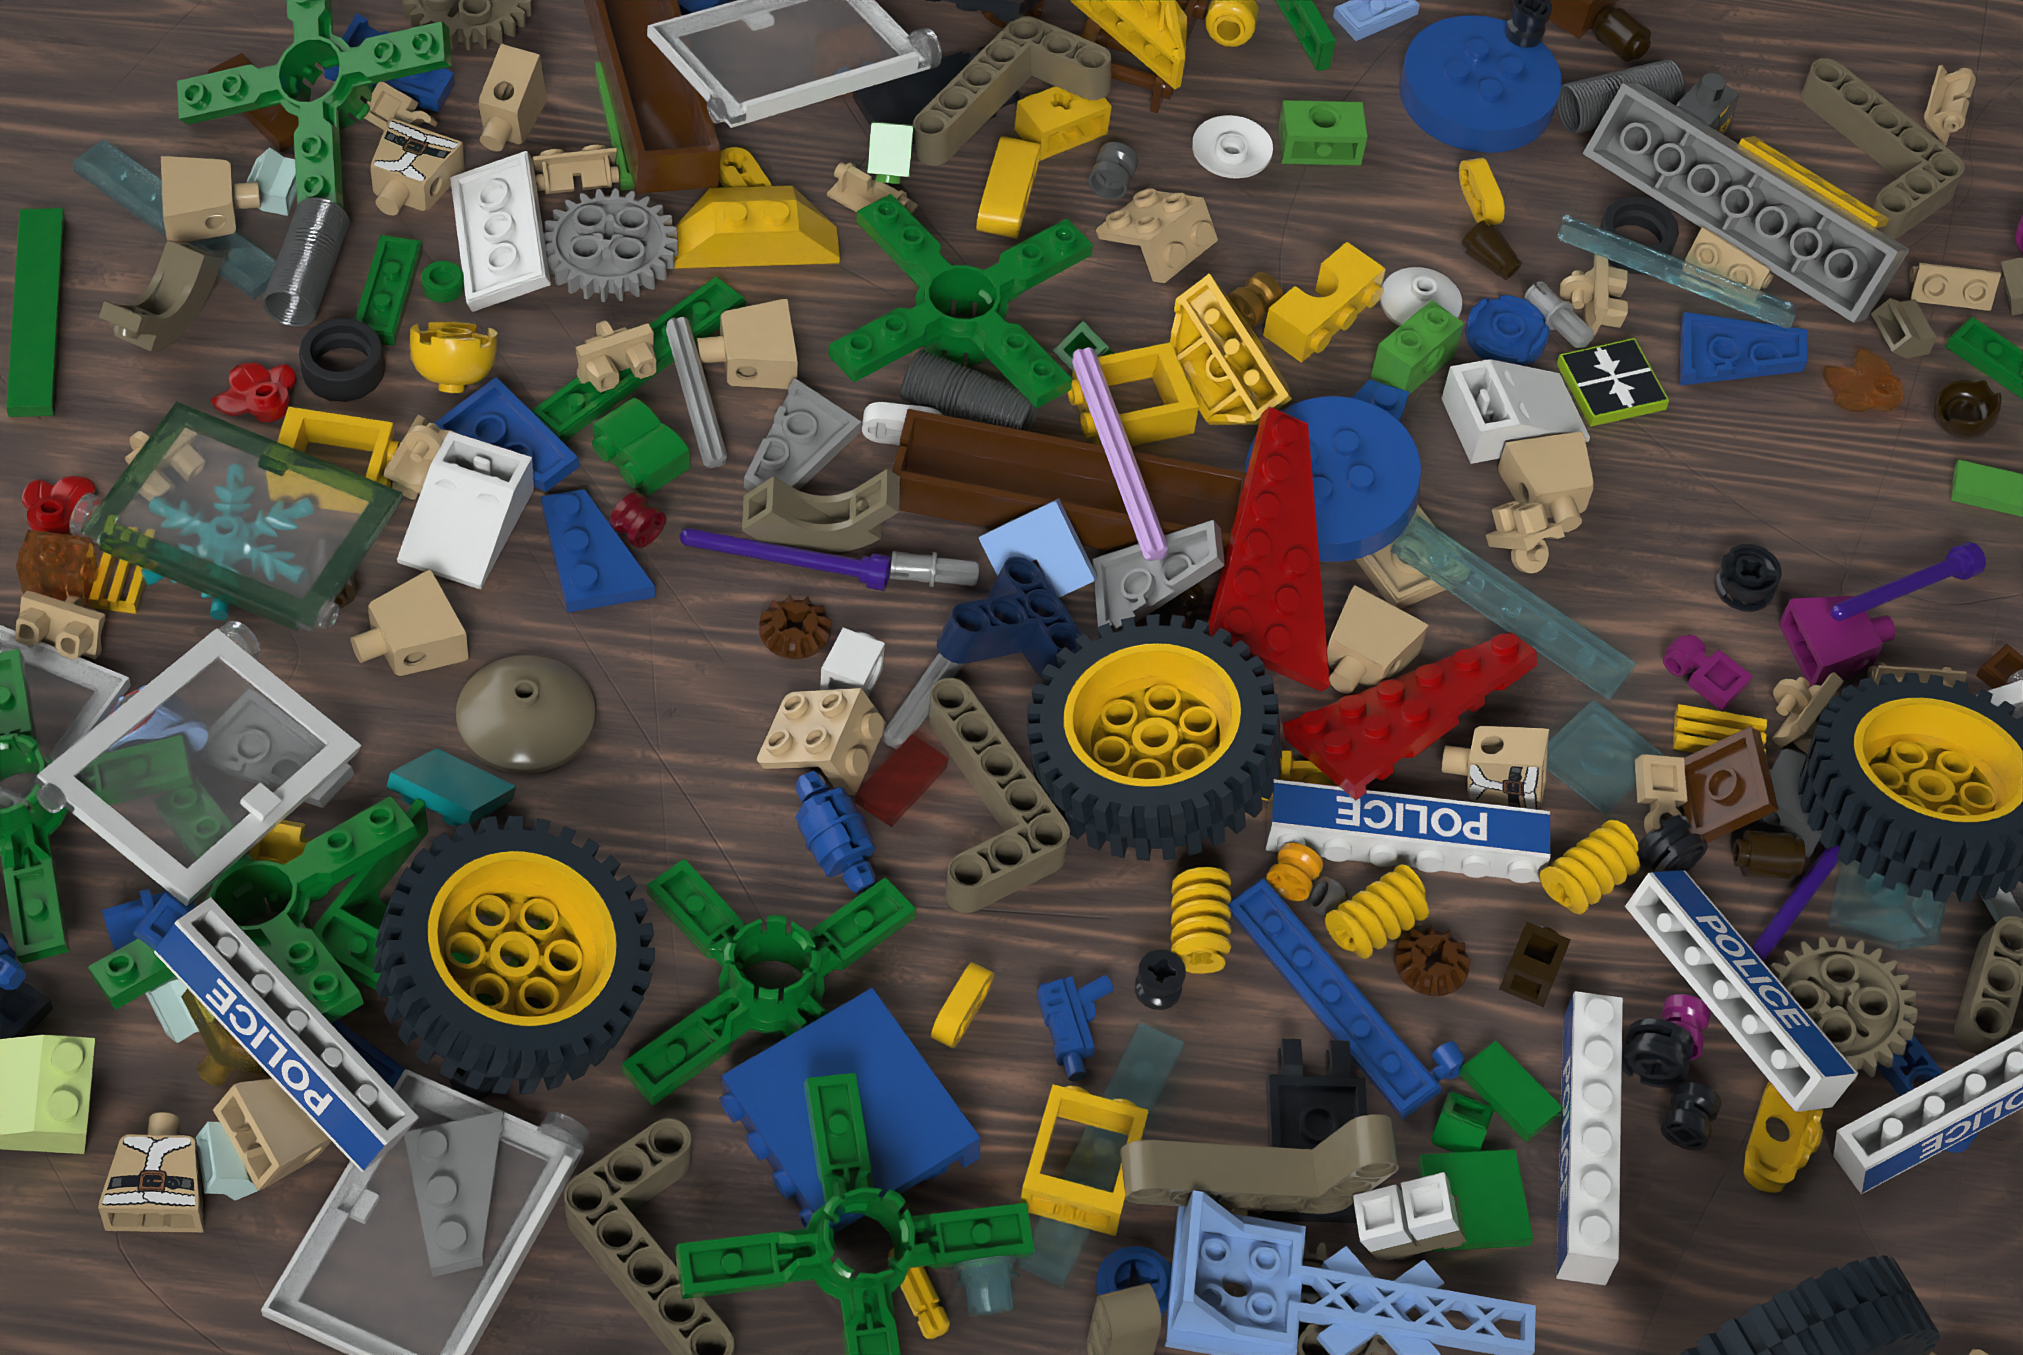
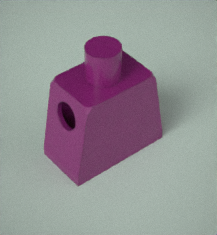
(1832, 645)

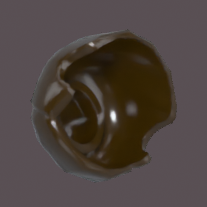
(1967, 408)

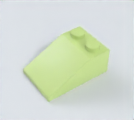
(45, 1093)

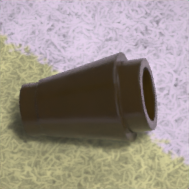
(1491, 249)

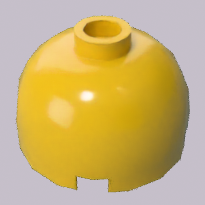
(453, 354)

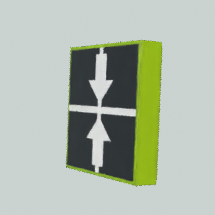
(1612, 382)

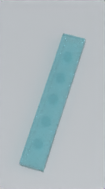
(141, 194)
(1676, 271)
(1513, 607)
(1097, 1156)

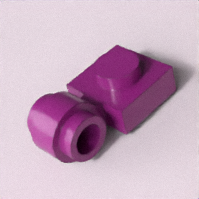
(1714, 678)

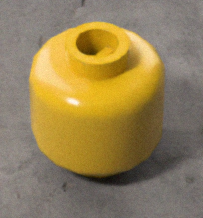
(1231, 21)

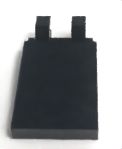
(907, 96)
(1311, 1108)

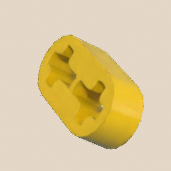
(751, 172)
(1481, 191)
(962, 1005)

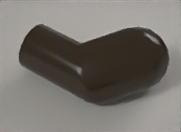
(1184, 605)

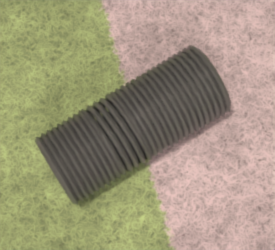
(1587, 100)
(305, 262)
(975, 396)

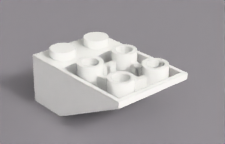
(1506, 403)
(467, 509)

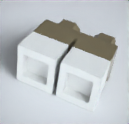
(1425, 1223)

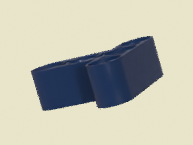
(1016, 618)

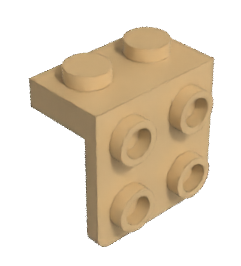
(1166, 227)
(825, 731)

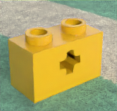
(1061, 120)

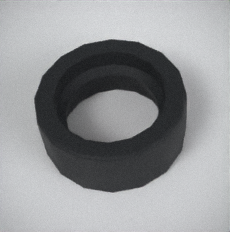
(1645, 214)
(341, 334)

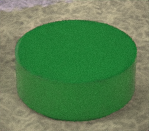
(442, 281)

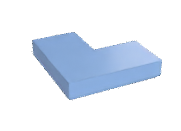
(1367, 17)
(1050, 539)

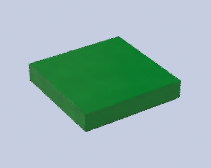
(1488, 1195)

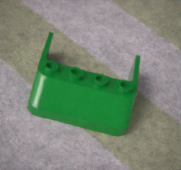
(355, 916)

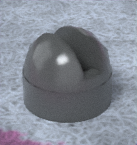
(1326, 896)

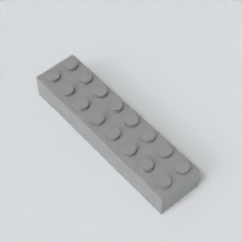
(1746, 201)

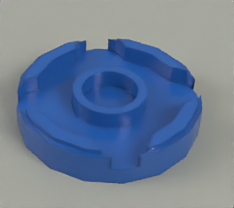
(1507, 330)

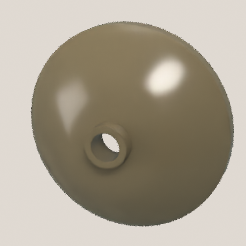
(525, 732)

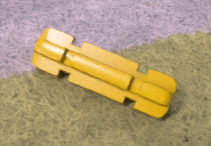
(923, 1302)

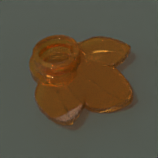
(1866, 385)

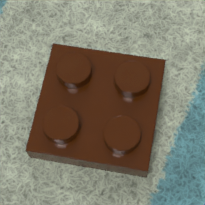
(1728, 785)

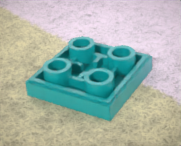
(450, 787)

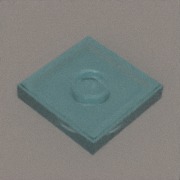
(1597, 756)

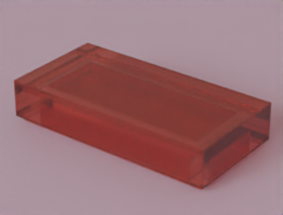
(901, 780)

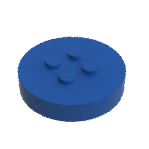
(1478, 87)
(1361, 473)

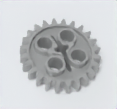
(610, 244)

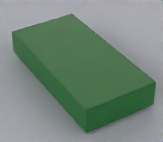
(1511, 1091)

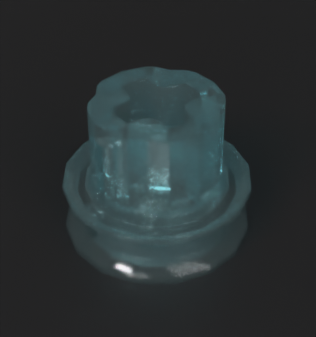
(987, 1284)

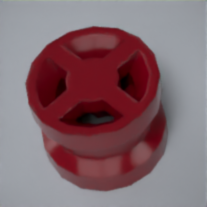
(637, 520)

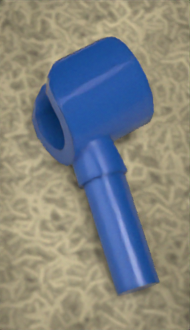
(1448, 1061)

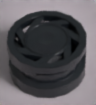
(1748, 576)
(1672, 846)
(1657, 1052)

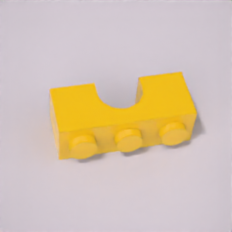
(1307, 323)

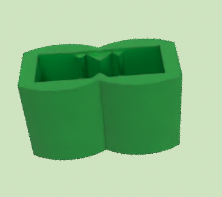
(640, 446)

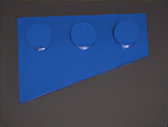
(426, 88)
(590, 556)

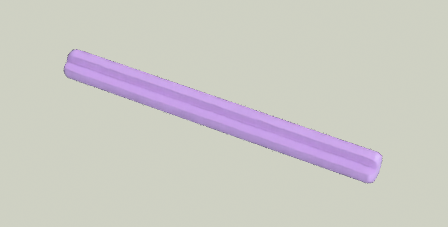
(1120, 454)

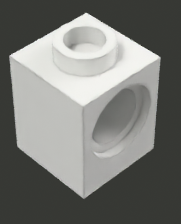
(853, 662)

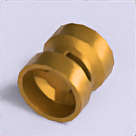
(1256, 297)

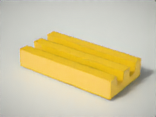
(113, 602)
(1709, 723)

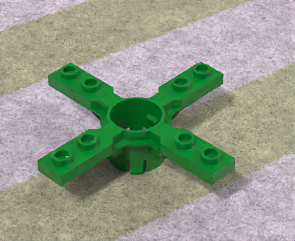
(360, 67)
(940, 282)
(24, 834)
(289, 936)
(736, 946)
(848, 1187)

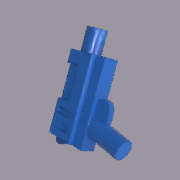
(1067, 1014)

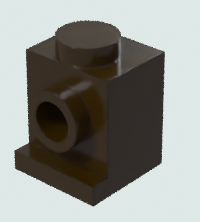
(1535, 964)

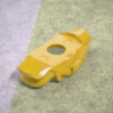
(1774, 1163)

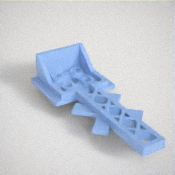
(1268, 1262)

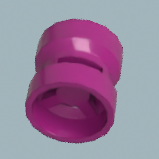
(1691, 1015)

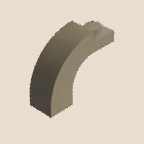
(170, 299)
(821, 523)

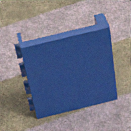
(905, 1109)

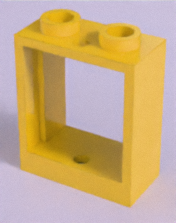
(1152, 424)
(343, 431)
(1069, 1200)

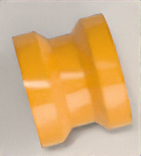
(1294, 871)

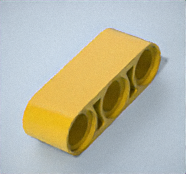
(1008, 187)

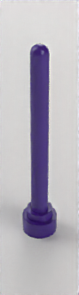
(1961, 562)
(869, 570)
(1796, 903)

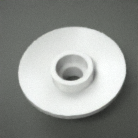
(1232, 146)
(1413, 288)

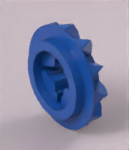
(1147, 1267)

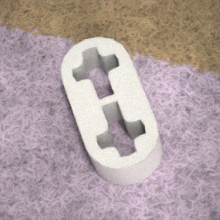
(885, 421)

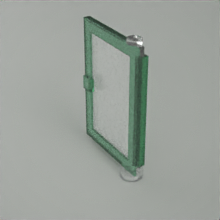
(240, 518)

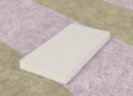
(500, 231)

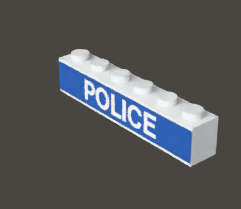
(1410, 831)
(1741, 991)
(285, 1034)
(1932, 1116)
(1590, 1139)

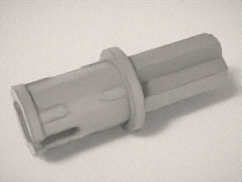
(1560, 315)
(933, 569)

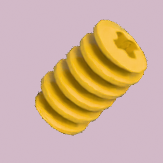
(1592, 867)
(1379, 912)
(1201, 919)

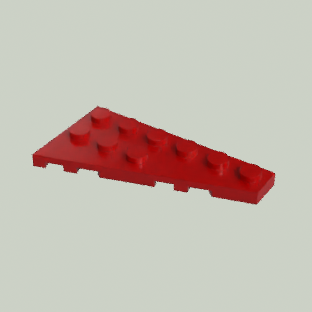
(1272, 562)
(1405, 715)

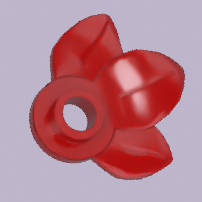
(257, 391)
(53, 505)

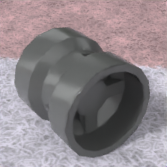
(1117, 165)

